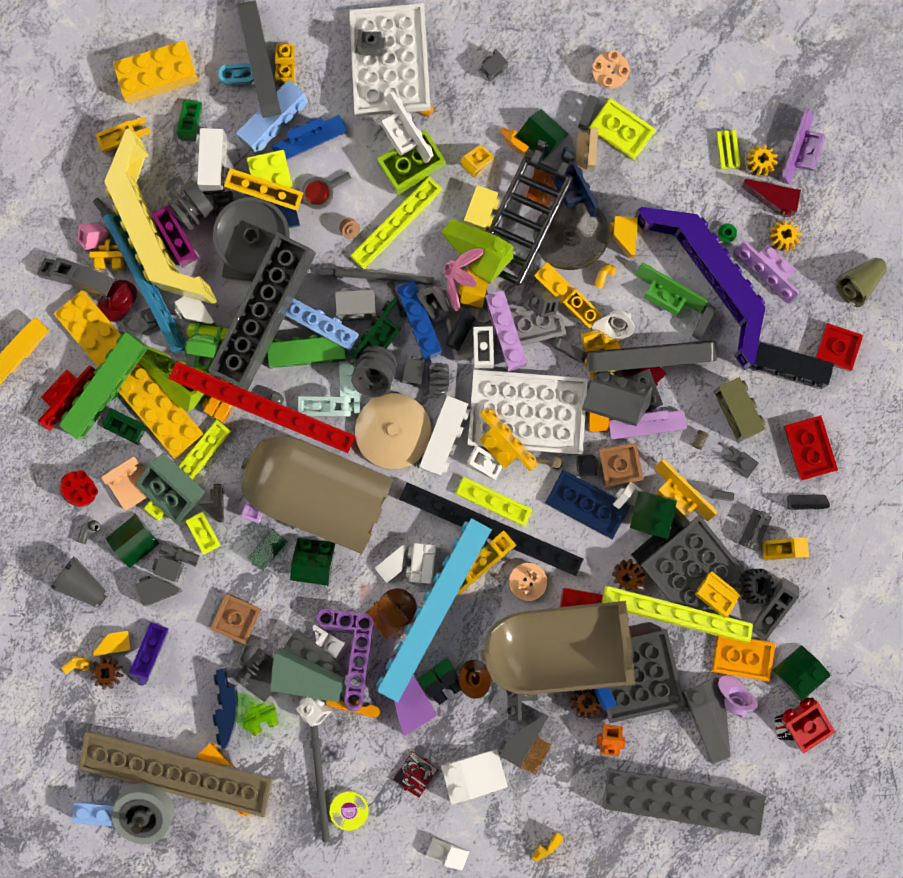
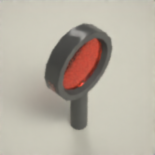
(319, 191)

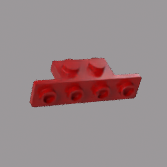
(62, 394)

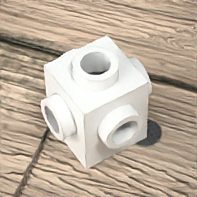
(313, 710)

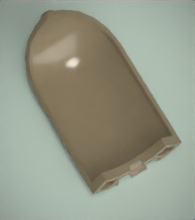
(314, 490)
(561, 649)

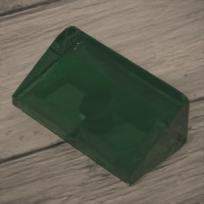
(267, 549)

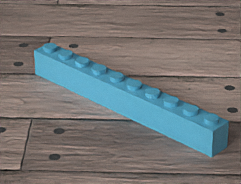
(434, 610)

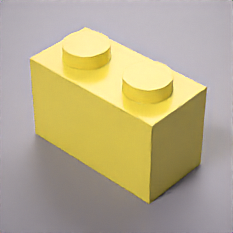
(481, 208)

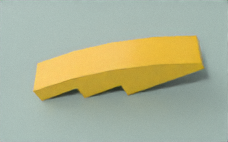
(21, 347)

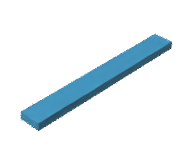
(149, 291)

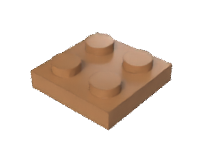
(620, 465)
(236, 619)

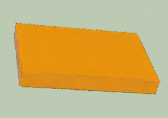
(743, 659)

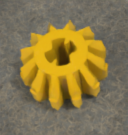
(754, 162)
(792, 237)

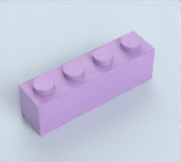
(505, 331)

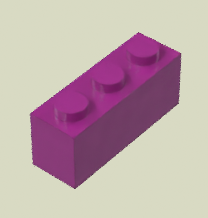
(175, 236)

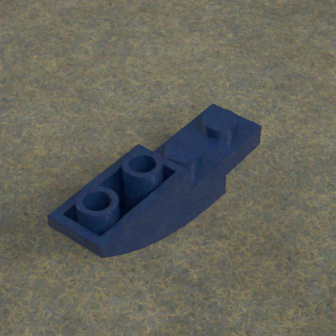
(227, 716)

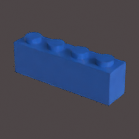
(419, 321)

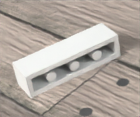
(444, 436)

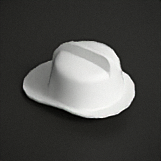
(616, 325)

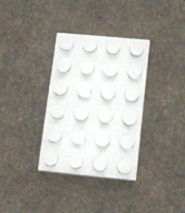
(402, 63)
(537, 408)

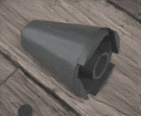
(79, 584)

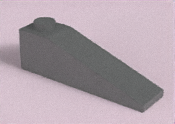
(710, 717)

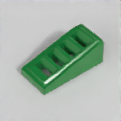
(189, 132)

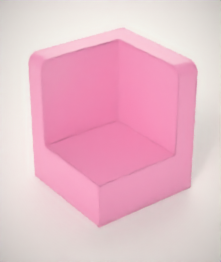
(91, 235)

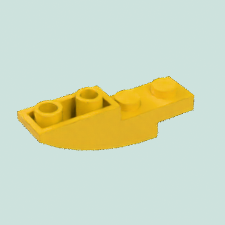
(569, 297)

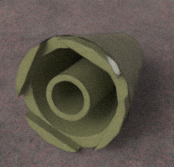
(861, 281)

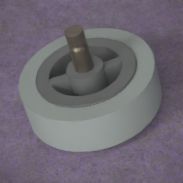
(142, 813)

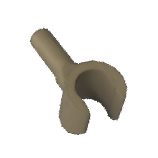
(556, 463)

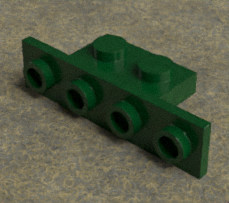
(380, 335)

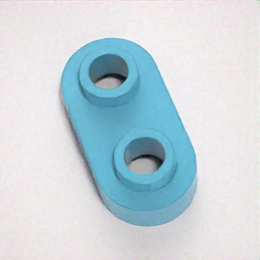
(237, 72)

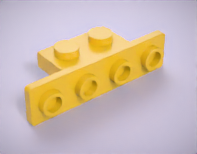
(503, 444)
(686, 495)

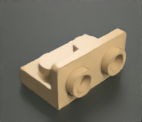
(587, 149)

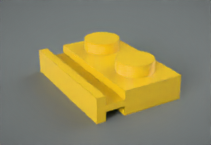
(717, 594)

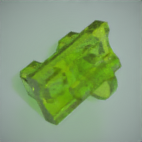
(259, 714)

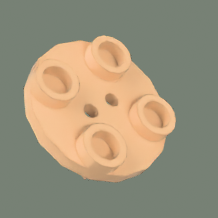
(617, 64)
(533, 574)

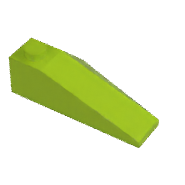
(496, 250)
(160, 367)

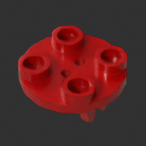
(73, 481)

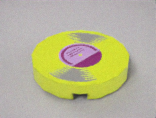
(349, 810)

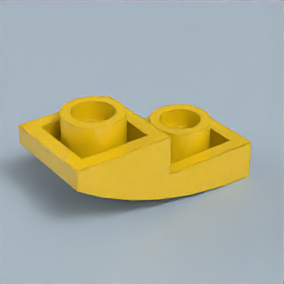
(285, 63)

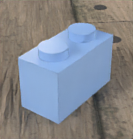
(93, 813)

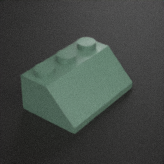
(169, 488)

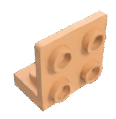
(123, 482)

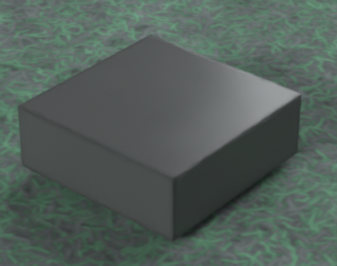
(723, 495)

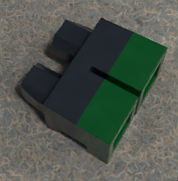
(433, 686)

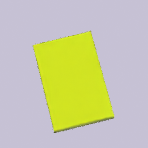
(622, 129)

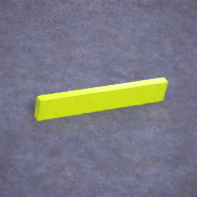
(396, 222)
(197, 458)

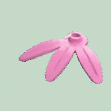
(453, 272)

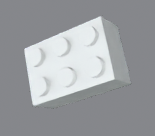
(211, 160)

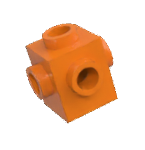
(611, 740)

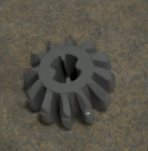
(438, 378)

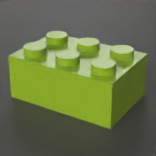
(409, 168)

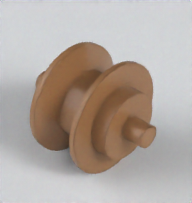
(349, 228)

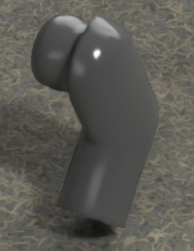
(87, 529)

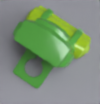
(204, 341)

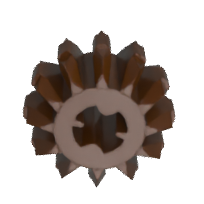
(634, 571)
(99, 673)
(590, 708)

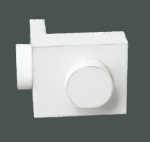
(627, 494)

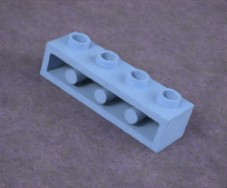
(260, 130)

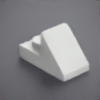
(484, 462)
(447, 854)

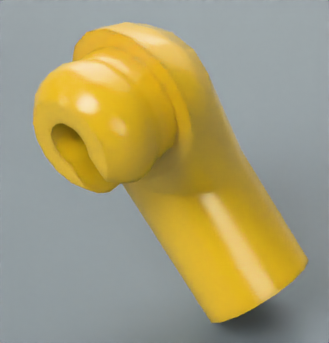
(602, 274)
(76, 662)

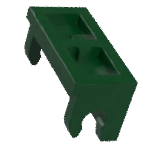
(124, 426)

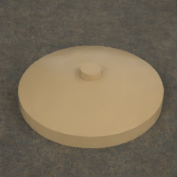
(393, 431)

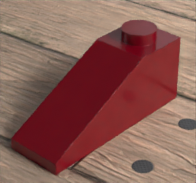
(776, 197)

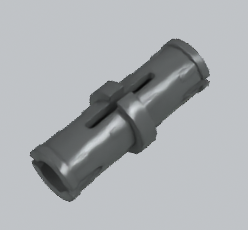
(179, 554)

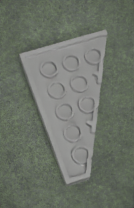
(529, 326)

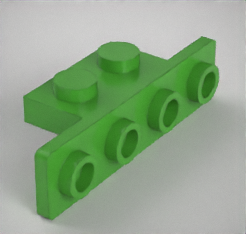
(667, 292)

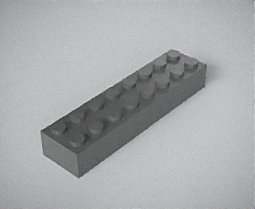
(262, 311)
(684, 801)

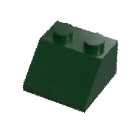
(653, 514)
(801, 672)

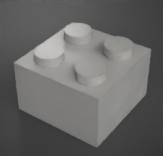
(355, 304)

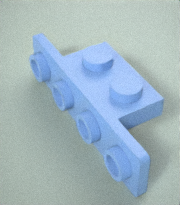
(318, 322)

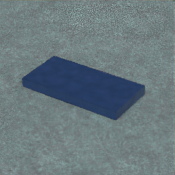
(586, 504)

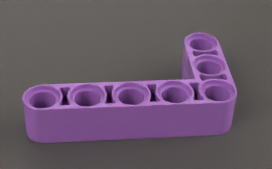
(356, 652)

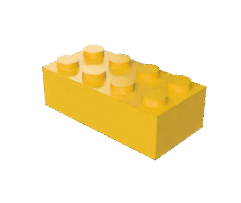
(155, 72)

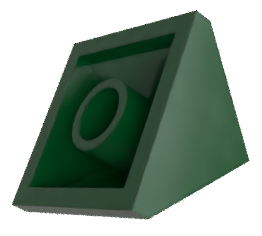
(541, 127)
(132, 541)

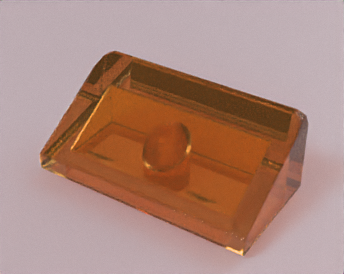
(537, 195)

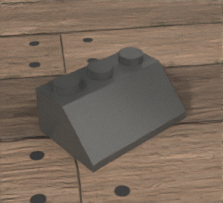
(617, 398)

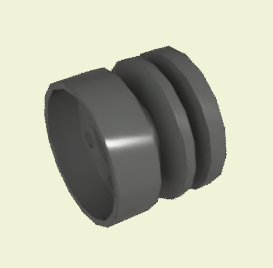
(190, 205)
(374, 371)

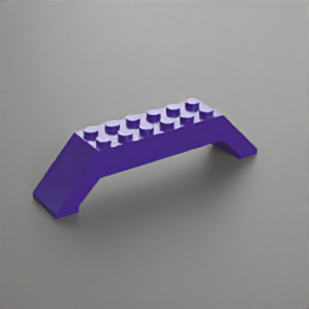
(717, 269)

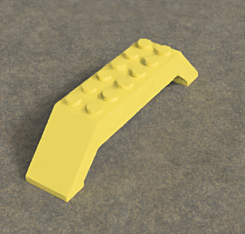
(140, 224)

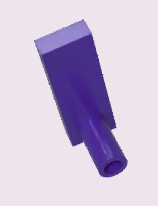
(148, 653)

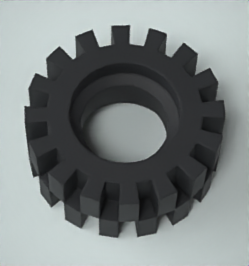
(764, 586)

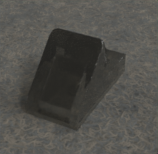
(216, 509)

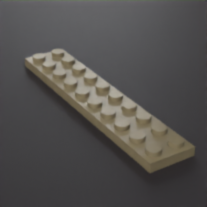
(176, 773)

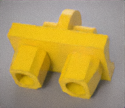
(110, 255)

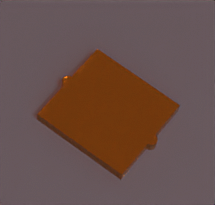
(387, 616)
(536, 755)

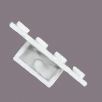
(402, 130)

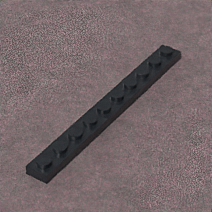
(459, 514)

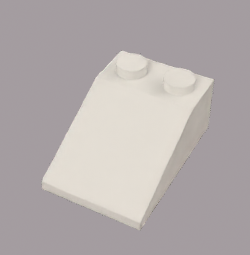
(474, 776)

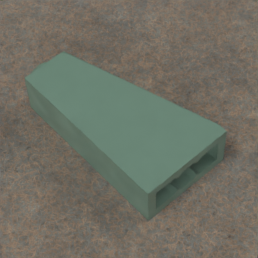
(303, 678)

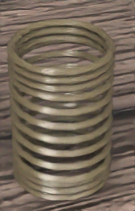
(699, 436)

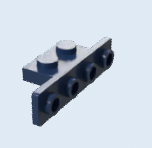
(579, 190)

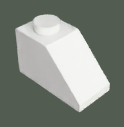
(193, 311)

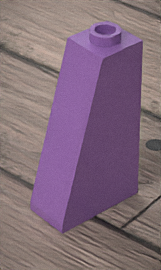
(413, 706)

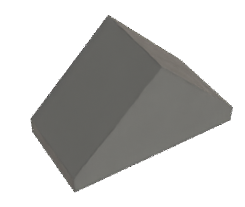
(435, 303)

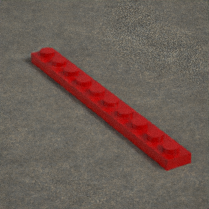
(261, 407)

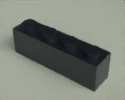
(793, 365)

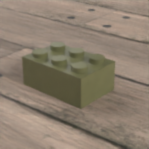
(739, 409)

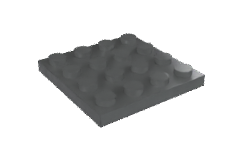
(685, 561)
(656, 680)

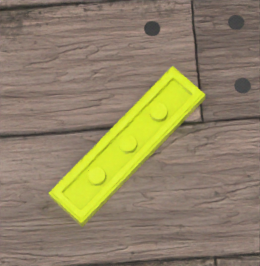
(493, 501)

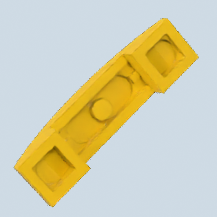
(487, 558)

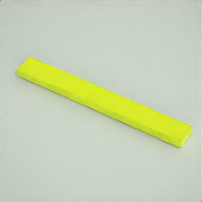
(680, 615)

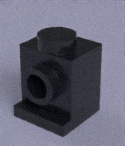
(586, 465)

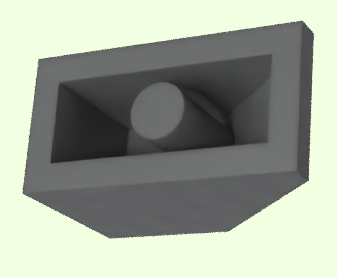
(154, 590)

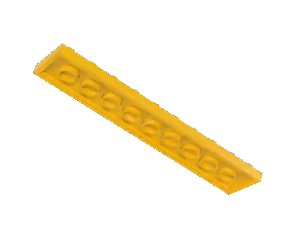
(140, 390)

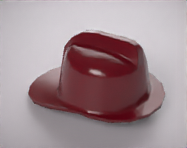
(118, 300)

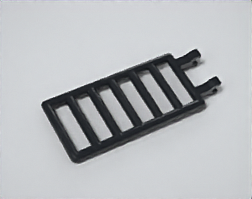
(560, 173)

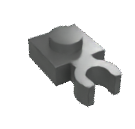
(743, 463)

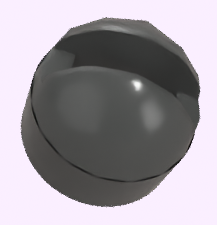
(277, 397)

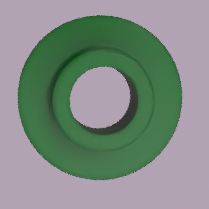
(721, 234)

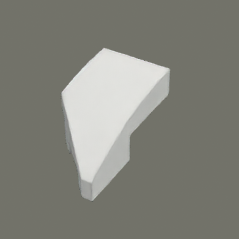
(393, 564)
(328, 642)

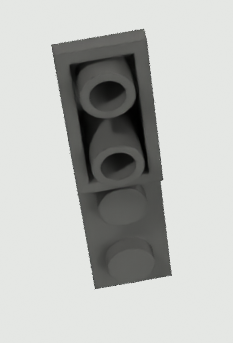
(77, 275)

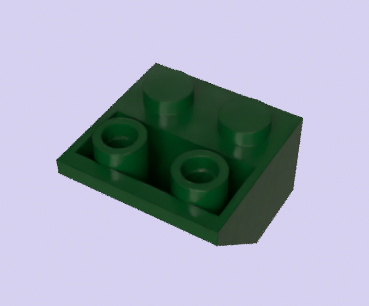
(312, 561)

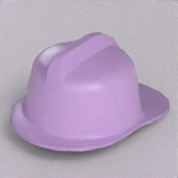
(737, 697)

